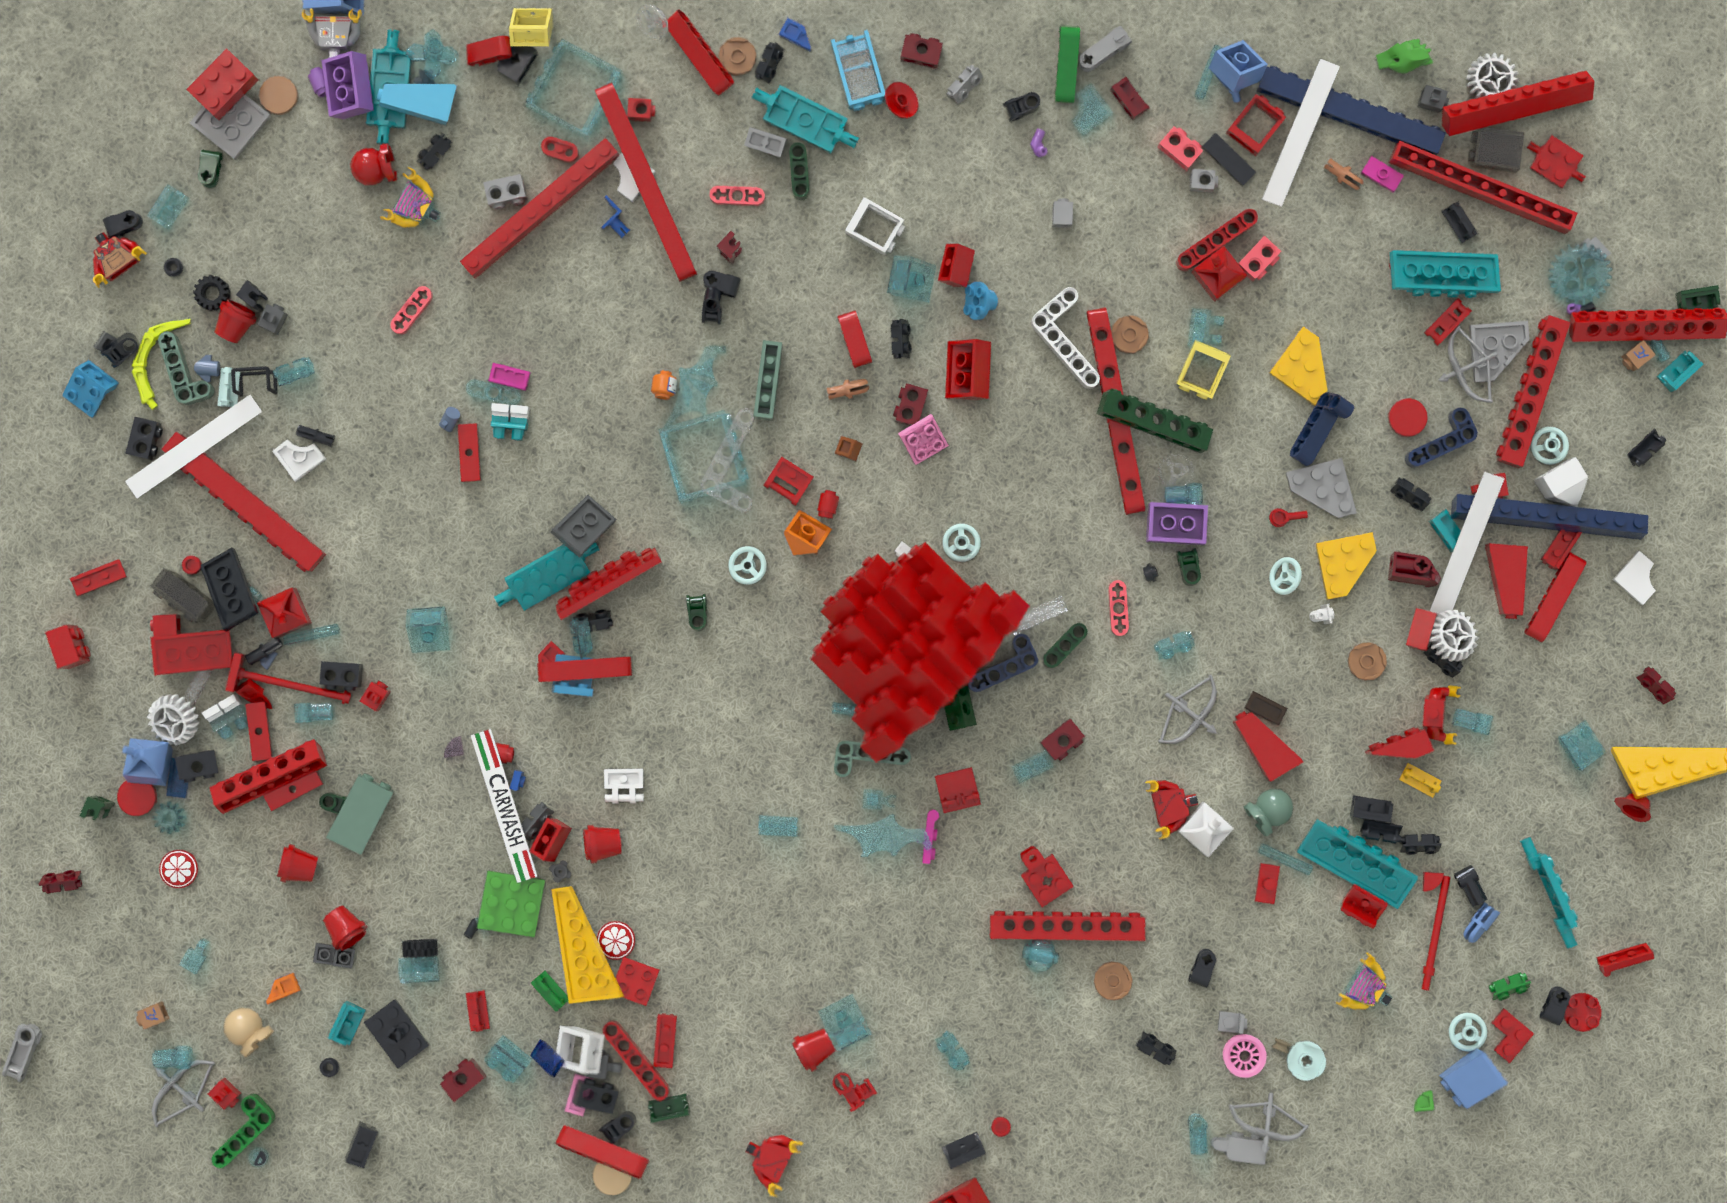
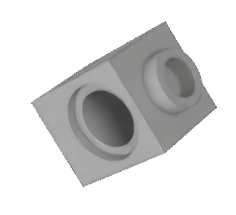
(1195, 184)
(1062, 213)

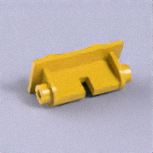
(1420, 780)

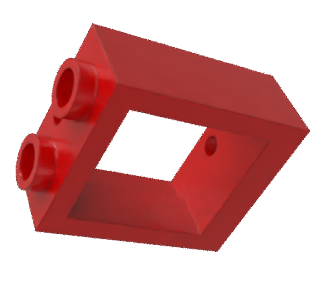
(1245, 140)

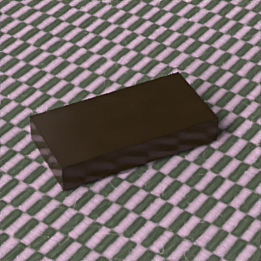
(1265, 708)

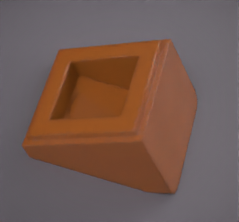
(848, 448)

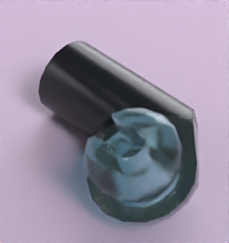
(471, 929)

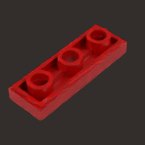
(469, 440)
(259, 743)
(284, 794)

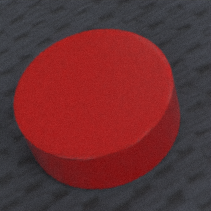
(191, 565)
(1001, 1126)

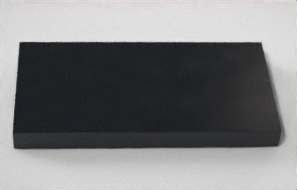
(229, 589)

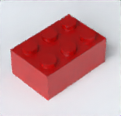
(222, 84)

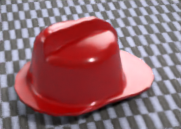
(1634, 808)

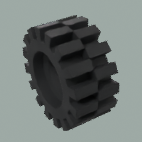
(201, 288)
(420, 948)

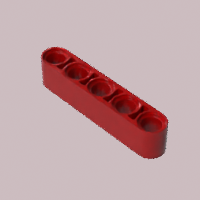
(699, 53)
(1223, 233)
(1557, 595)
(584, 669)
(639, 1069)
(602, 1152)

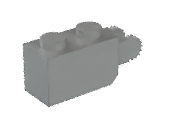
(1241, 1147)

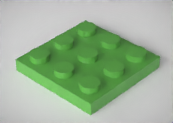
(510, 905)

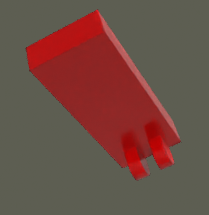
(1559, 548)
(98, 577)
(1624, 958)
(665, 1040)

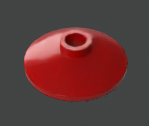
(901, 100)

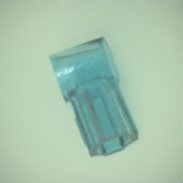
(1190, 494)
(311, 712)
(1475, 721)
(178, 1058)
(1198, 1135)

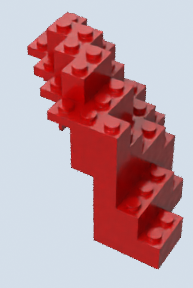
(908, 641)

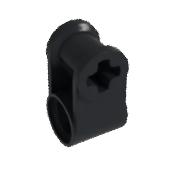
(1021, 107)
(120, 225)
(725, 283)
(712, 306)
(117, 351)
(1202, 971)
(1555, 1007)
(616, 1129)

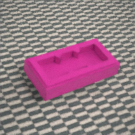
(1382, 174)
(509, 376)

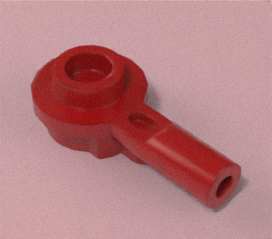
(1280, 517)

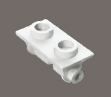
(1324, 614)

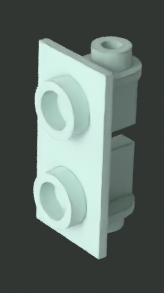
(226, 396)

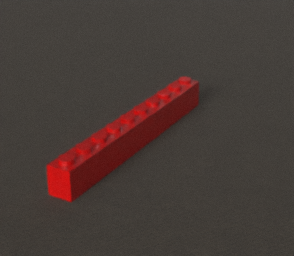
(1482, 187)
(540, 208)
(250, 508)

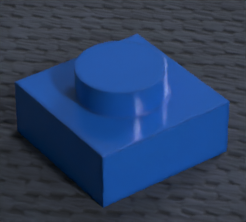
(518, 780)

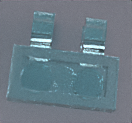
(1199, 327)

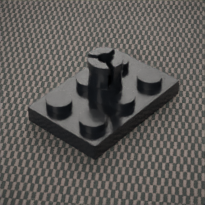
(396, 1033)

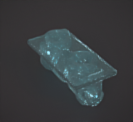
(302, 368)
(582, 640)
(1183, 643)
(777, 825)
(956, 1058)

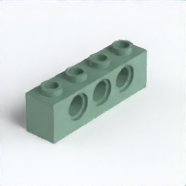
(768, 380)

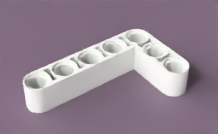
(1062, 340)

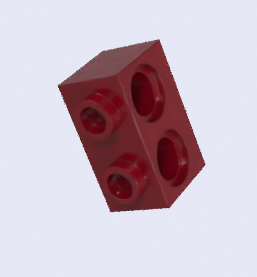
(914, 406)

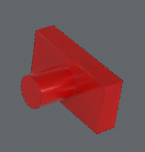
(1267, 883)

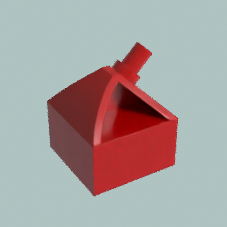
(1219, 273)
(284, 612)

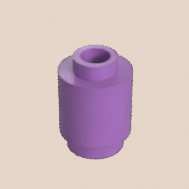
(317, 81)

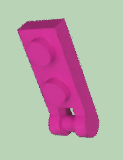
(932, 816)

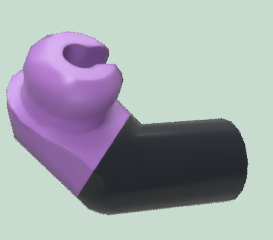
(1589, 307)

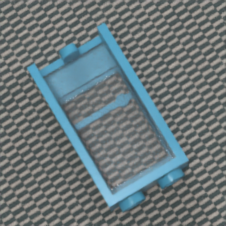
(858, 71)

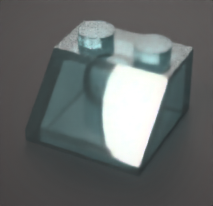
(911, 278)
(428, 629)
(844, 1022)

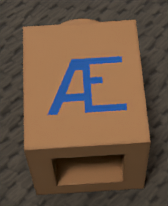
(1637, 356)
(152, 1015)

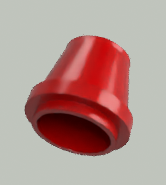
(234, 321)
(601, 843)
(296, 865)
(344, 928)
(813, 1048)

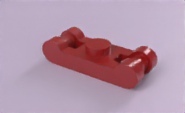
(1448, 321)

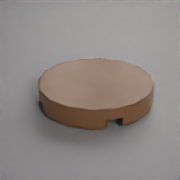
(737, 56)
(278, 95)
(1125, 338)
(1361, 661)
(1112, 975)

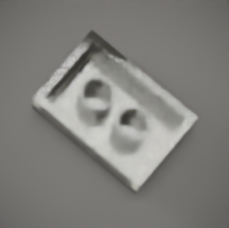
(182, 596)

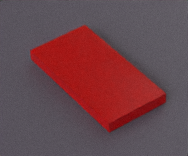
(191, 652)

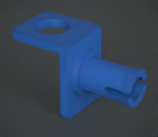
(614, 221)

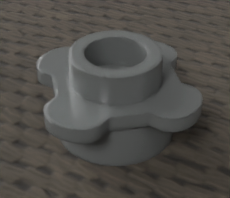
(555, 871)

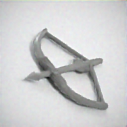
(1479, 362)
(1182, 706)
(188, 1097)
(1269, 1112)

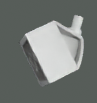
(1563, 483)
(1205, 829)

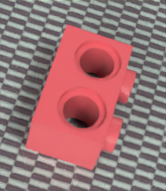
(1176, 152)
(1256, 256)

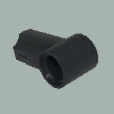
(1469, 883)

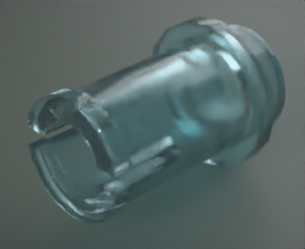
(1660, 350)
(843, 708)

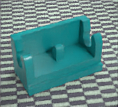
(1679, 370)
(1446, 529)
(346, 1023)

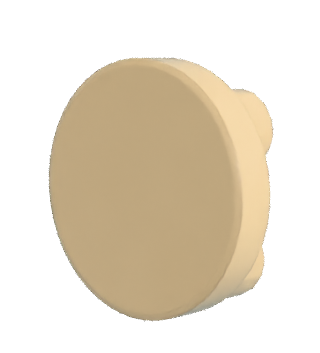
(610, 1180)

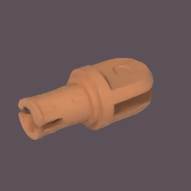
(1342, 173)
(845, 389)

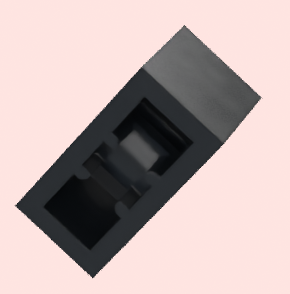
(516, 71)

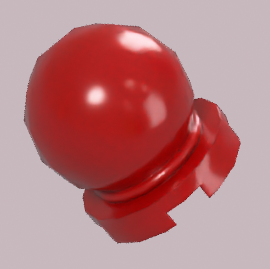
(372, 166)

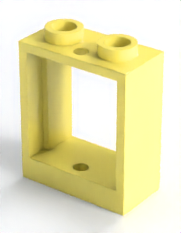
(539, 25)
(1208, 350)

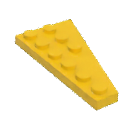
(1664, 768)
(584, 963)

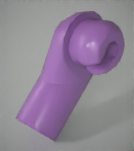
(1036, 144)

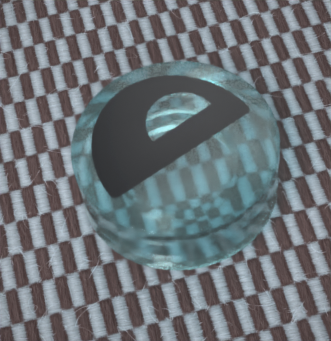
(258, 1157)

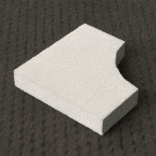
(627, 183)
(298, 460)
(1635, 578)

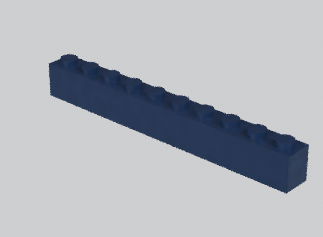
(1354, 112)
(1558, 517)

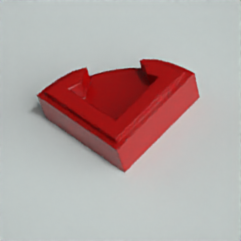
(1431, 880)

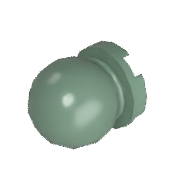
(1271, 809)

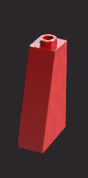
(1508, 576)
(1266, 747)

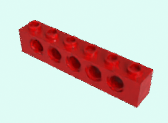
(268, 776)

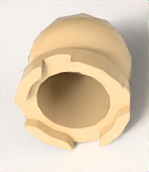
(245, 1029)

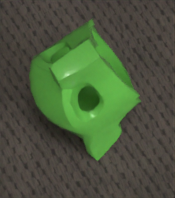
(1410, 56)

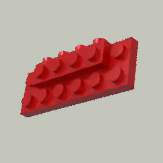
(607, 579)

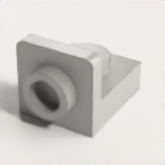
(1597, 244)
(1232, 1022)

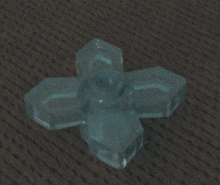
(432, 53)

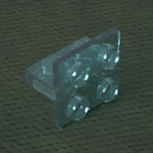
(507, 1059)

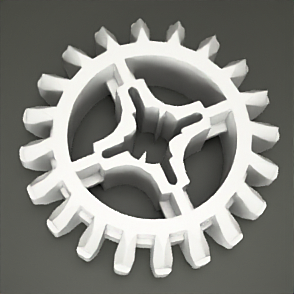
(1494, 87)
(1461, 630)
(176, 715)

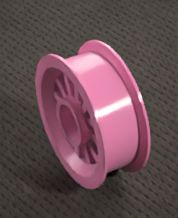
(1254, 1069)

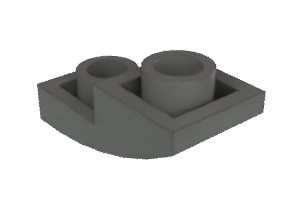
(328, 955)

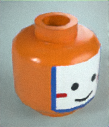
(664, 385)

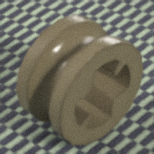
(1281, 1045)

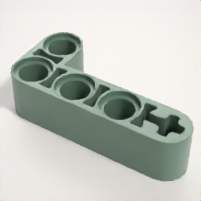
(181, 367)
(847, 759)

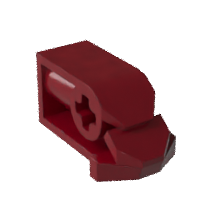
(1404, 569)

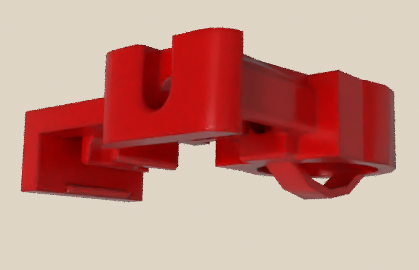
(856, 1094)

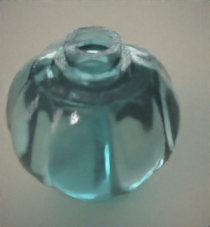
(1040, 955)

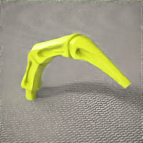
(140, 361)

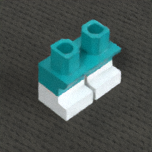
(517, 422)

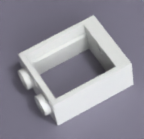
(857, 218)
(592, 1042)

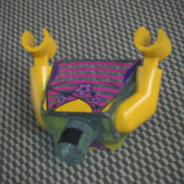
(413, 204)
(1366, 986)

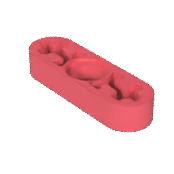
(751, 202)
(403, 310)
(1111, 603)

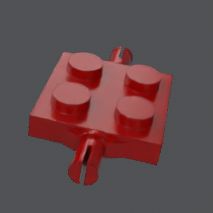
(1556, 161)

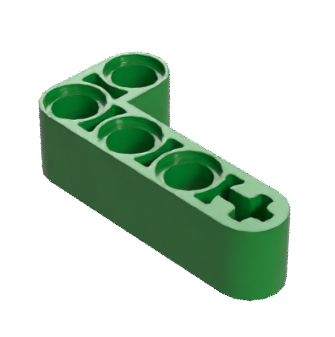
(1067, 63)
(242, 1135)

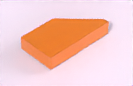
(283, 987)

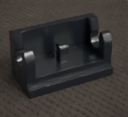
(250, 294)
(1371, 809)
(361, 1145)
(963, 1150)

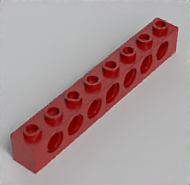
(1648, 325)
(1559, 329)
(1134, 933)

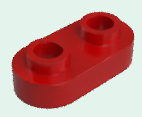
(560, 149)

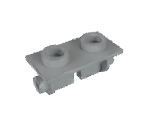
(959, 91)

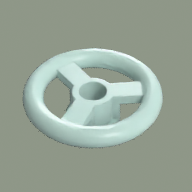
(1556, 445)
(948, 550)
(733, 568)
(1287, 576)
(1474, 1032)

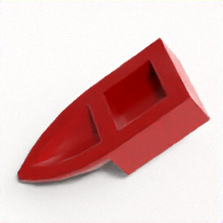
(253, 693)

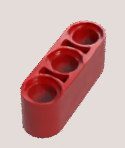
(488, 51)
(854, 339)

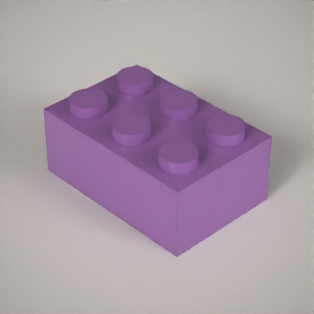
(347, 85)
(1177, 523)

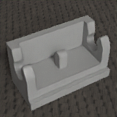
(765, 142)

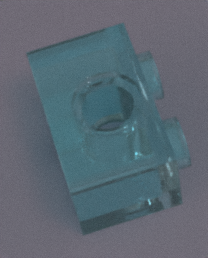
(418, 970)

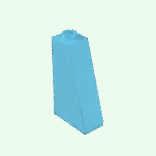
(419, 100)

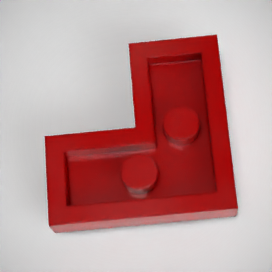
(1516, 1035)

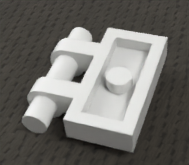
(623, 778)

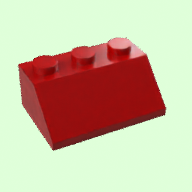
(968, 369)

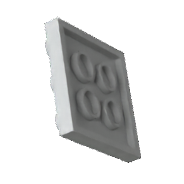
(235, 128)

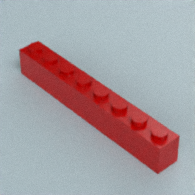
(1517, 103)

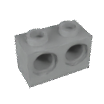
(505, 185)

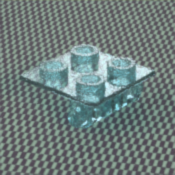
(1582, 745)

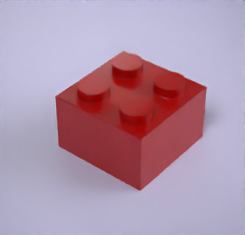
(68, 646)

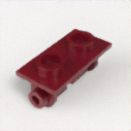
(1662, 692)
(52, 882)

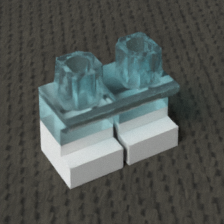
(226, 713)

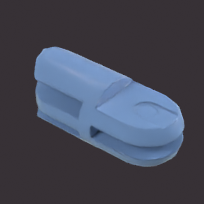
(1480, 922)

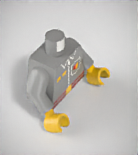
(333, 32)

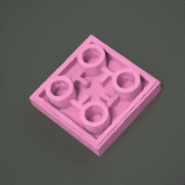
(923, 439)

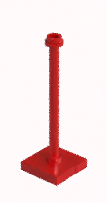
(238, 672)

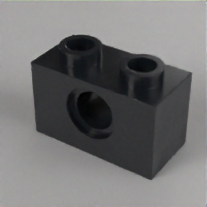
(184, 764)

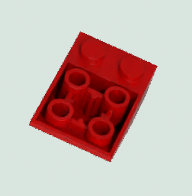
(1411, 745)
(964, 1193)

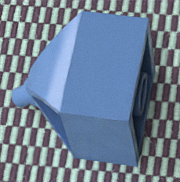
(1237, 67)
(147, 762)

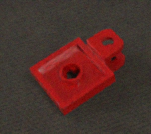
(1037, 870)

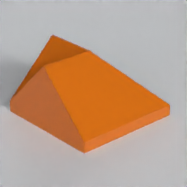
(806, 534)

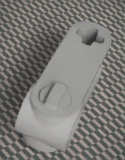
(1104, 49)
(21, 1052)

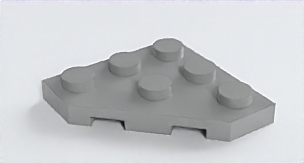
(1502, 338)
(1324, 487)

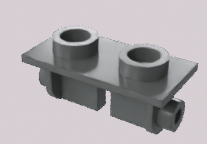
(532, 828)

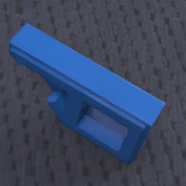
(795, 33)

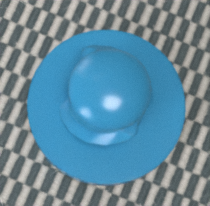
(979, 300)

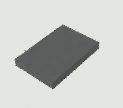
(583, 526)

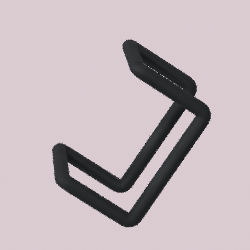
(254, 372)

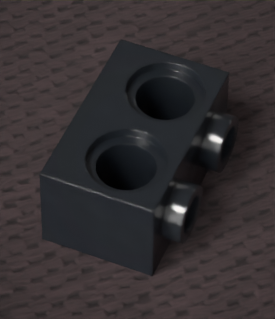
(138, 437)
(341, 671)
(594, 1101)

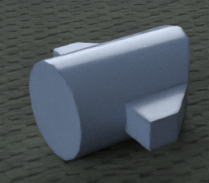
(206, 368)
(449, 419)

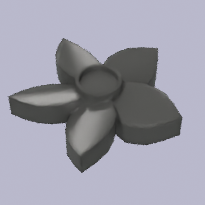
(423, 78)

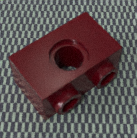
(928, 59)
(1073, 734)
(457, 1089)

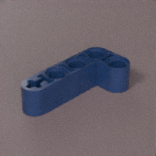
(1318, 426)
(1440, 443)
(1001, 668)

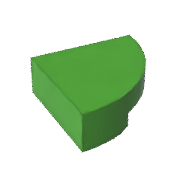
(1424, 1102)

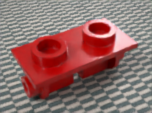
(477, 1011)

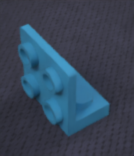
(88, 387)
(574, 687)

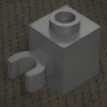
(1433, 99)
(272, 318)
(606, 1066)

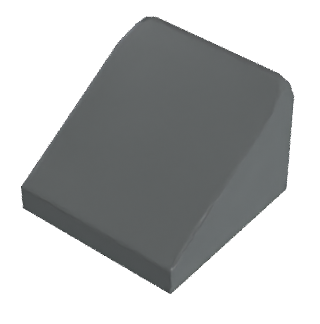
(104, 339)

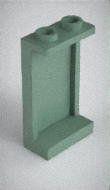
(360, 813)

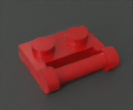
(792, 475)

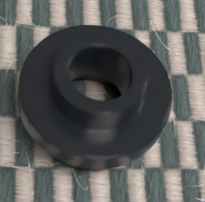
(167, 267)
(1150, 572)
(323, 1069)

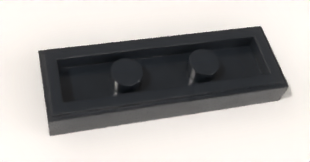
(1229, 159)

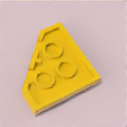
(1302, 367)
(1343, 562)

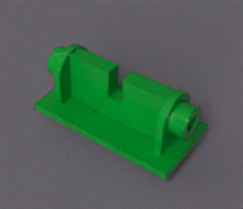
(1517, 985)
(550, 990)

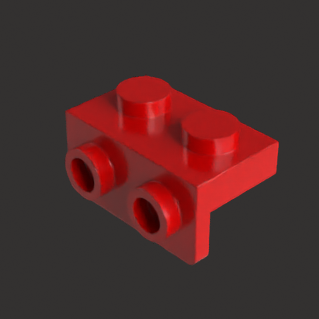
(1363, 906)

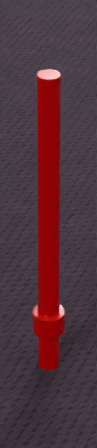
(1428, 970)

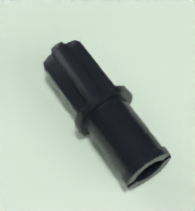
(315, 435)
(264, 651)

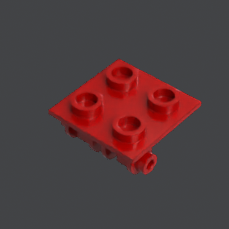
(957, 790)
(636, 980)

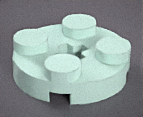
(1316, 1056)

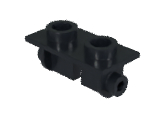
(773, 54)
(428, 155)
(1459, 222)
(901, 330)
(1641, 452)
(1403, 490)
(600, 618)
(1448, 668)
(1372, 830)
(1429, 844)
(1164, 1052)

